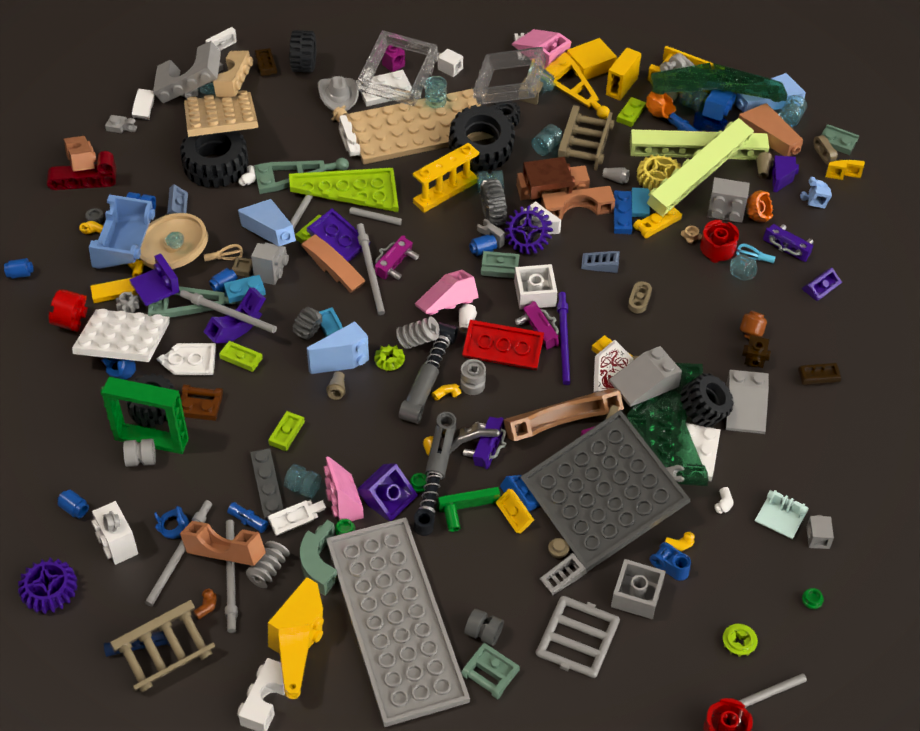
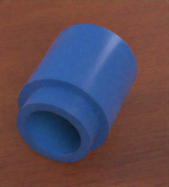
(483, 243)
(18, 268)
(218, 280)
(73, 504)

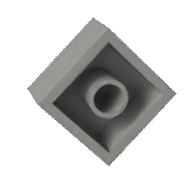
(728, 200)
(638, 589)

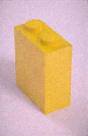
(592, 58)
(623, 74)

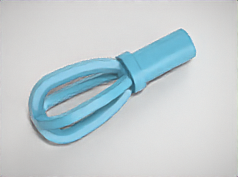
(759, 256)

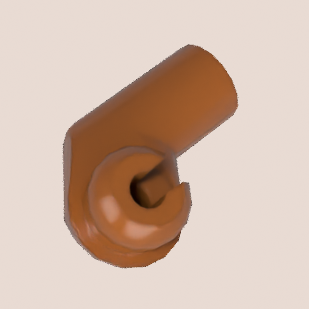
(208, 605)

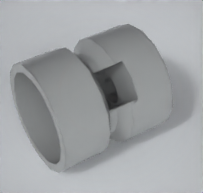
(473, 377)
(139, 452)

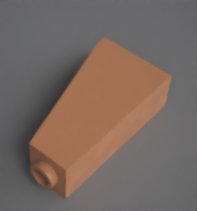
(780, 134)

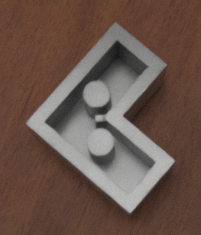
(269, 262)

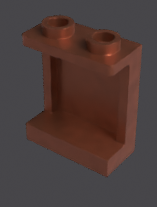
(547, 175)

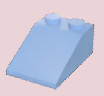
(339, 351)

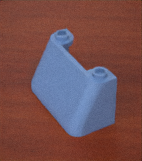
(122, 232)

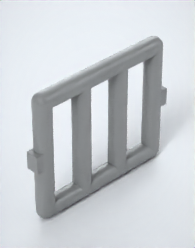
(557, 617)

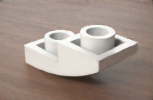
(143, 104)

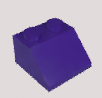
(387, 491)

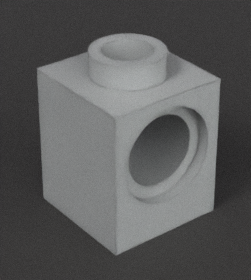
(820, 532)

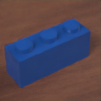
(718, 104)

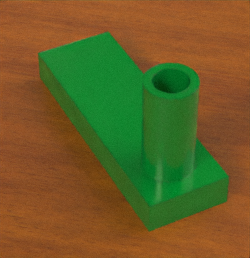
(451, 503)

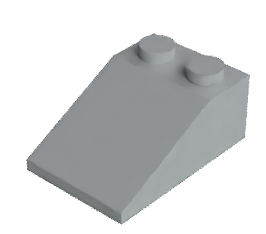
(647, 377)
(750, 401)

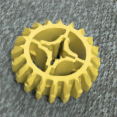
(654, 170)

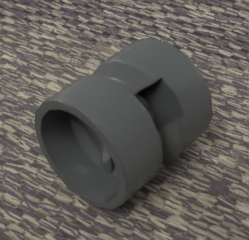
(483, 626)

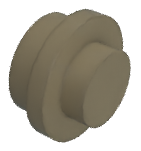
(558, 548)

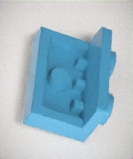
(237, 289)

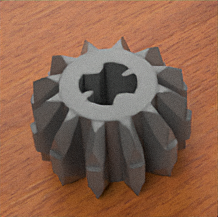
(307, 323)

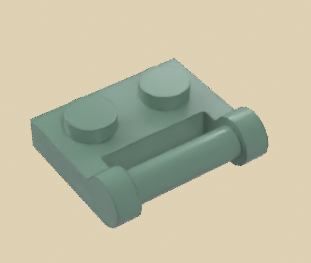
(493, 664)

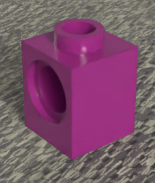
(393, 58)

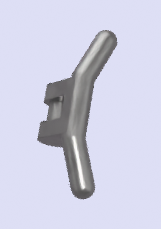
(472, 433)

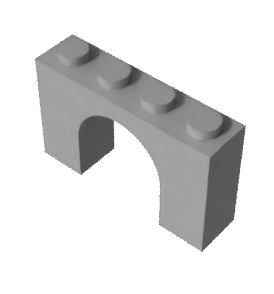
(204, 70)

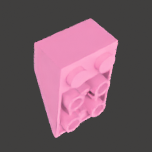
(553, 43)
(448, 292)
(342, 492)

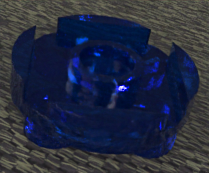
(708, 124)

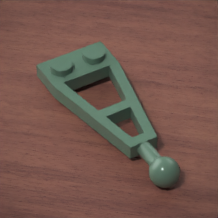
(266, 179)
(161, 307)

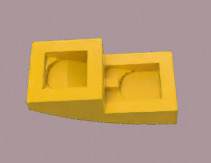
(843, 168)

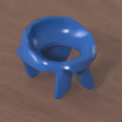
(125, 370)
(182, 521)

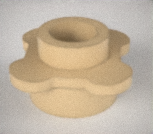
(339, 112)
(691, 234)

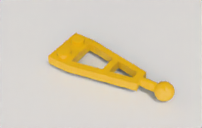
(559, 68)

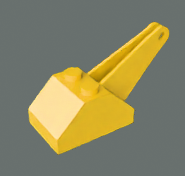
(294, 632)

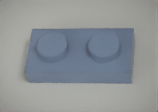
(177, 200)

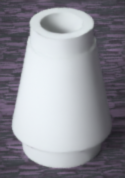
(466, 313)

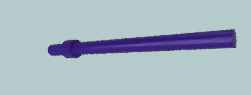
(562, 309)

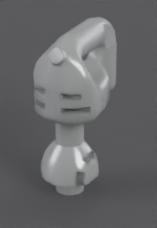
(676, 61)

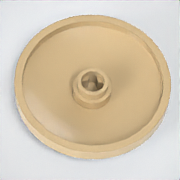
(154, 241)

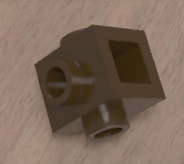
(756, 351)

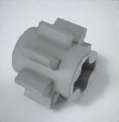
(127, 302)

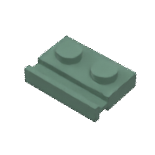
(840, 139)
(499, 264)

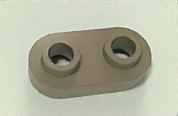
(825, 149)
(639, 297)

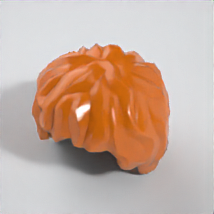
(660, 105)
(759, 206)

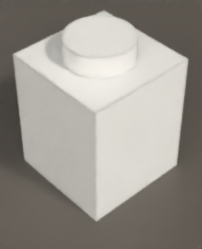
(450, 62)

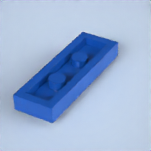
(623, 212)

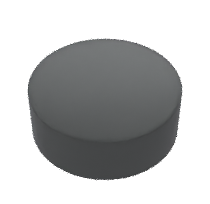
(95, 215)

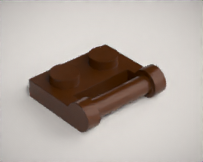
(201, 408)

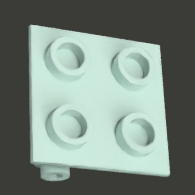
(781, 514)

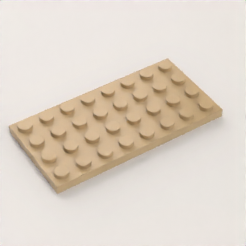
(408, 129)

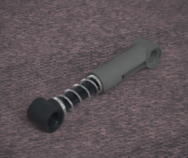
(413, 406)
(435, 471)

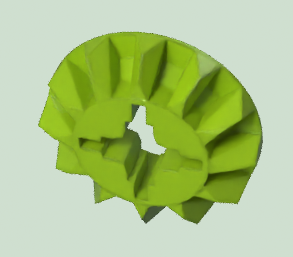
(393, 362)
(742, 632)

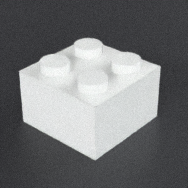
(535, 285)
(117, 544)

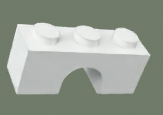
(255, 712)

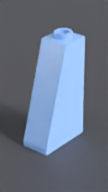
(748, 102)
(268, 222)

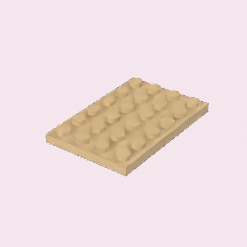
(220, 114)

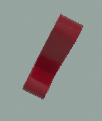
(101, 176)

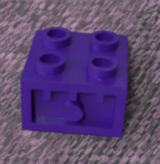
(157, 283)

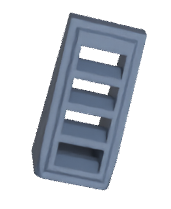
(610, 265)

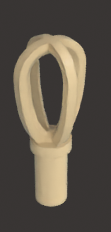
(220, 255)

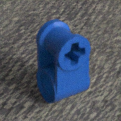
(669, 559)

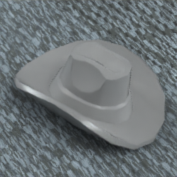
(338, 92)

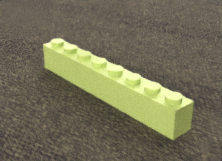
(686, 143)
(698, 168)

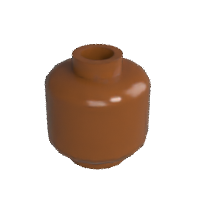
(753, 324)

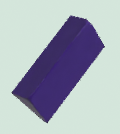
(822, 284)

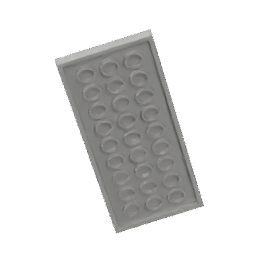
(397, 622)

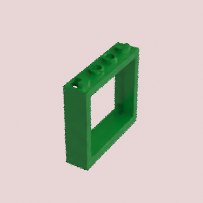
(150, 395)

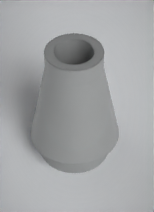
(618, 175)

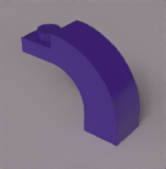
(229, 328)

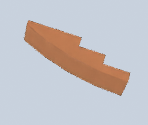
(331, 261)

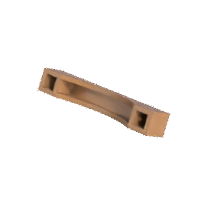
(587, 406)

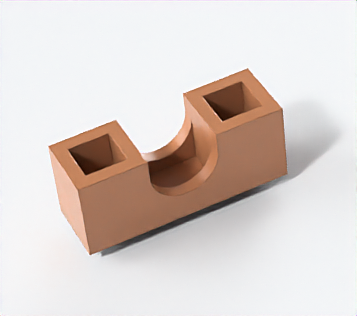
(80, 153)

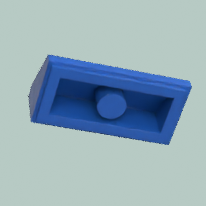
(515, 483)

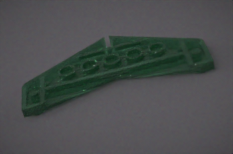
(717, 78)
(664, 429)

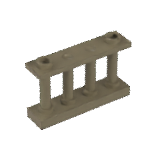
(572, 128)
(144, 634)

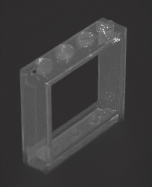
(510, 59)
(393, 93)

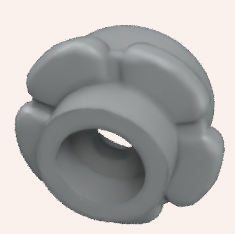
(111, 521)

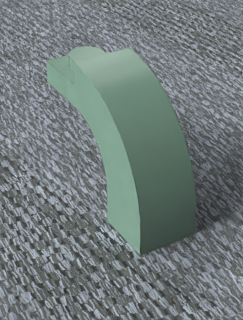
(312, 564)

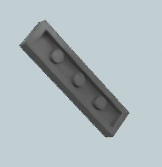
(266, 482)

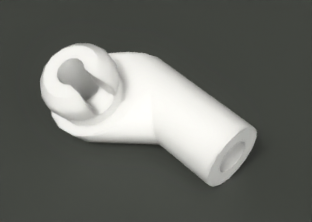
(249, 177)
(726, 502)

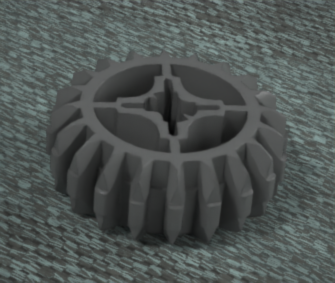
(493, 201)

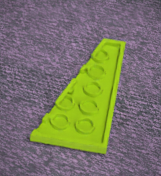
(362, 187)

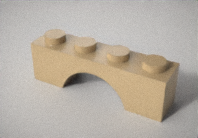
(238, 67)

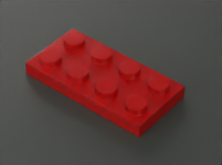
(503, 344)

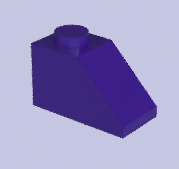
(783, 171)

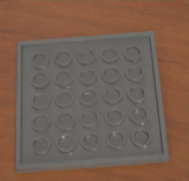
(605, 490)

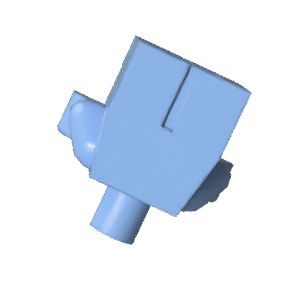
(818, 194)

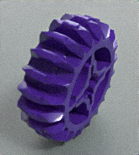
(528, 222)
(34, 583)

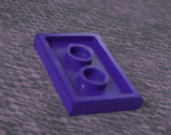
(337, 233)

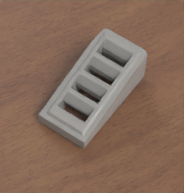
(574, 576)

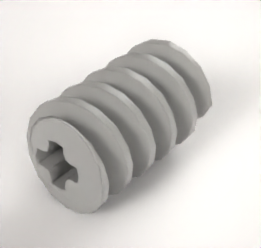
(418, 333)
(266, 566)

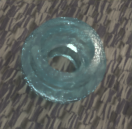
(175, 240)

